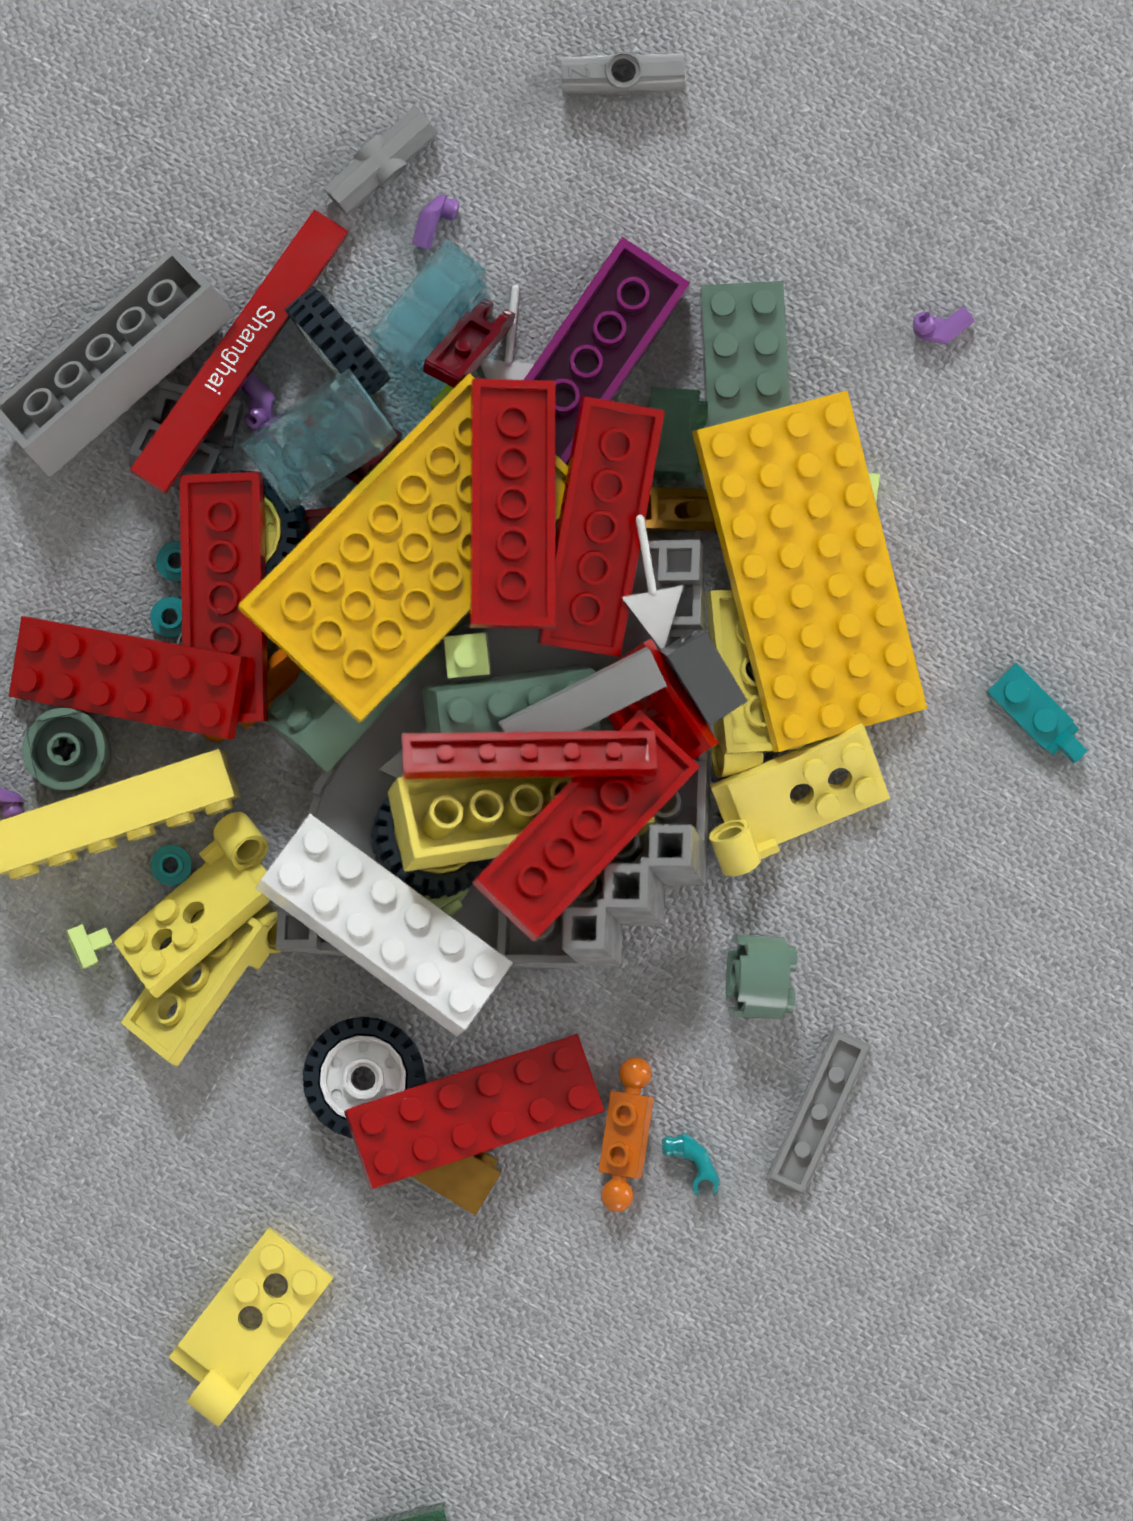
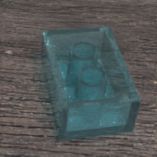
(429, 308)
(319, 439)

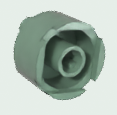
(48, 735)
(760, 977)

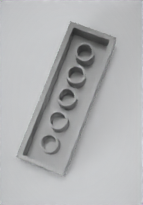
(113, 361)

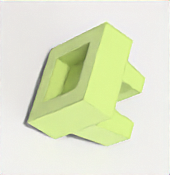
(86, 945)

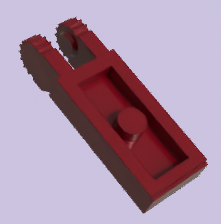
(467, 344)

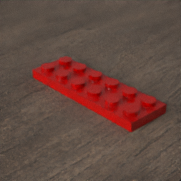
(512, 504)
(597, 523)
(219, 568)
(128, 677)
(580, 836)
(473, 1111)

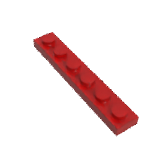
(529, 754)

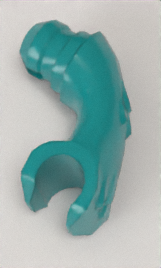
(690, 1149)

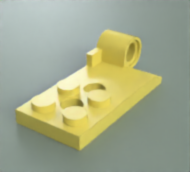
(743, 732)
(759, 804)
(220, 887)
(200, 1001)
(226, 1353)

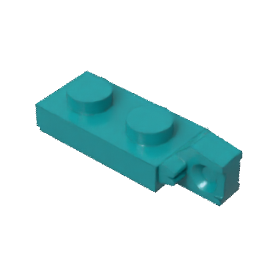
(1036, 713)

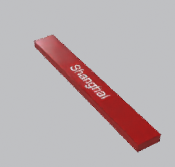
(238, 353)

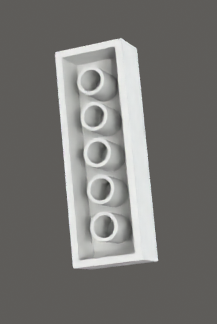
(384, 925)

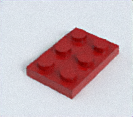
(670, 710)

